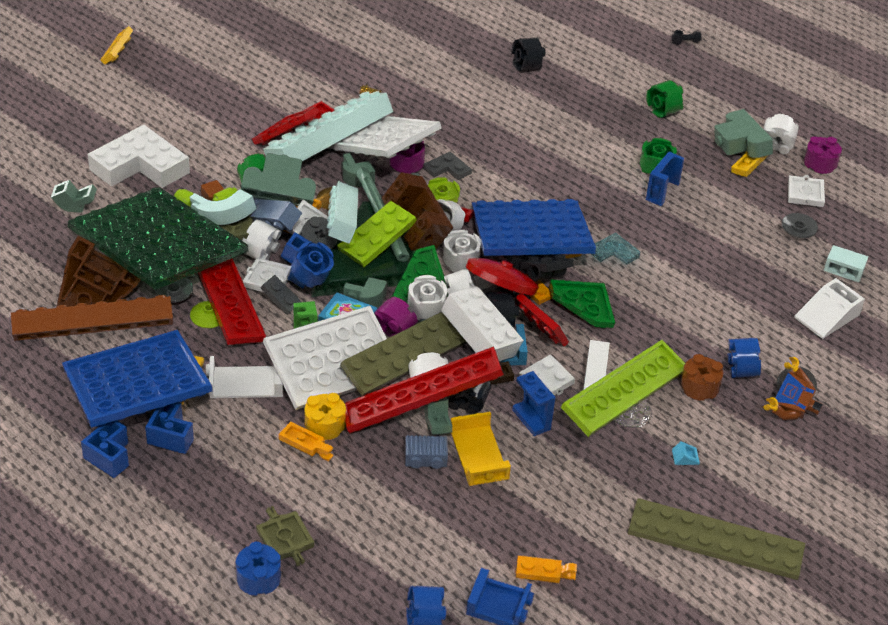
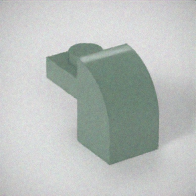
(350, 168)
(71, 198)
(372, 293)
(437, 417)

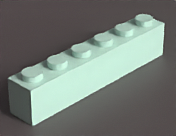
(342, 212)

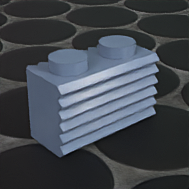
(426, 451)

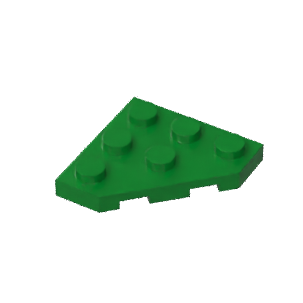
(423, 262)
(586, 300)

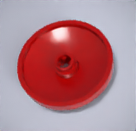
(502, 275)

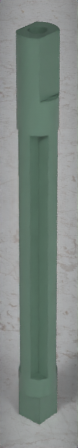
(377, 203)

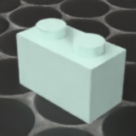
(846, 263)

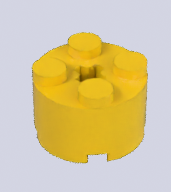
(325, 415)

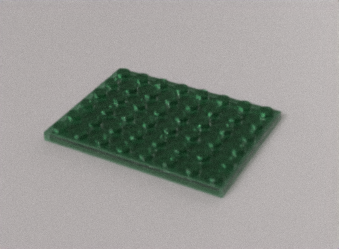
(157, 237)

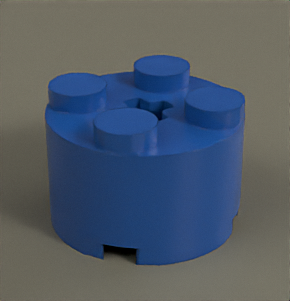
(312, 263)
(744, 357)
(258, 569)
(425, 605)

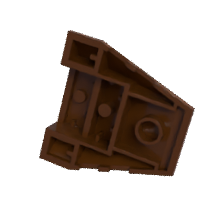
(93, 277)

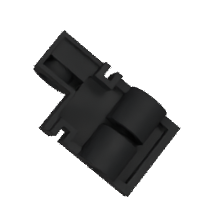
(541, 266)

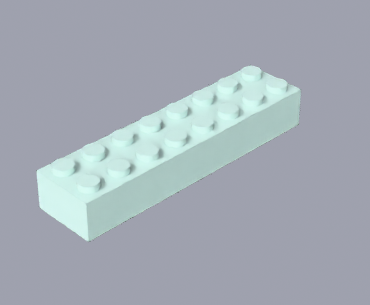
(332, 126)

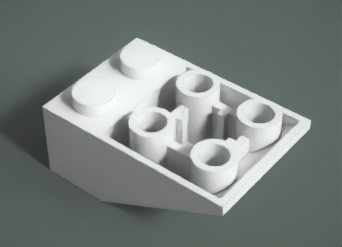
(830, 308)

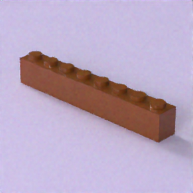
(91, 318)

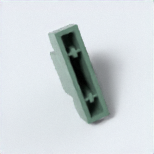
(743, 134)
(279, 181)

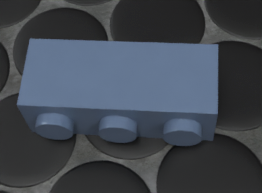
(276, 213)

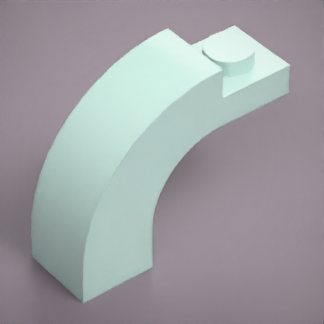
(224, 211)

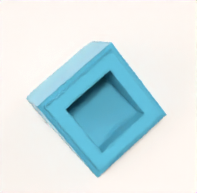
(685, 454)

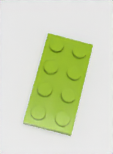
(377, 233)

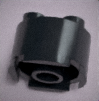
(528, 54)
(505, 304)
(470, 399)

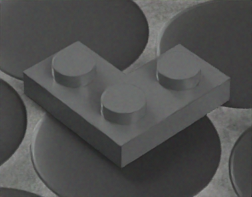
(449, 163)

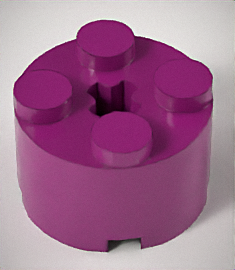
(822, 154)
(409, 160)
(395, 316)

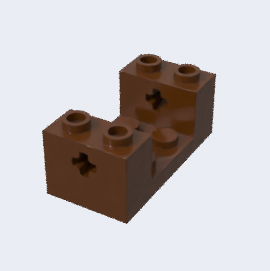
(415, 196)

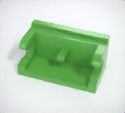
(304, 313)

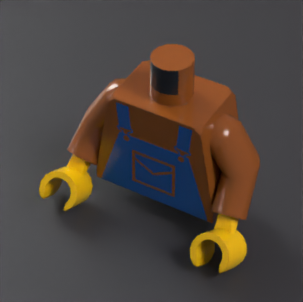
(794, 395)

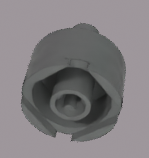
(316, 231)

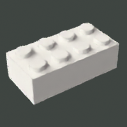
(481, 323)

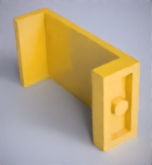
(478, 449)

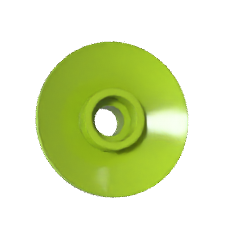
(203, 315)

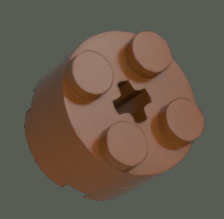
(702, 377)

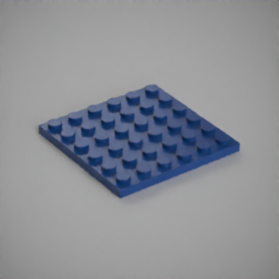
(532, 227)
(136, 378)

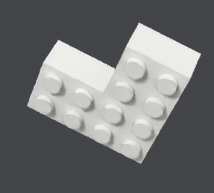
(136, 152)

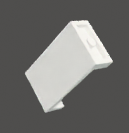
(243, 381)

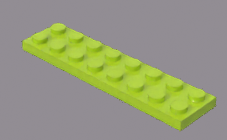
(624, 388)

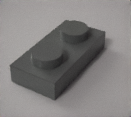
(280, 294)

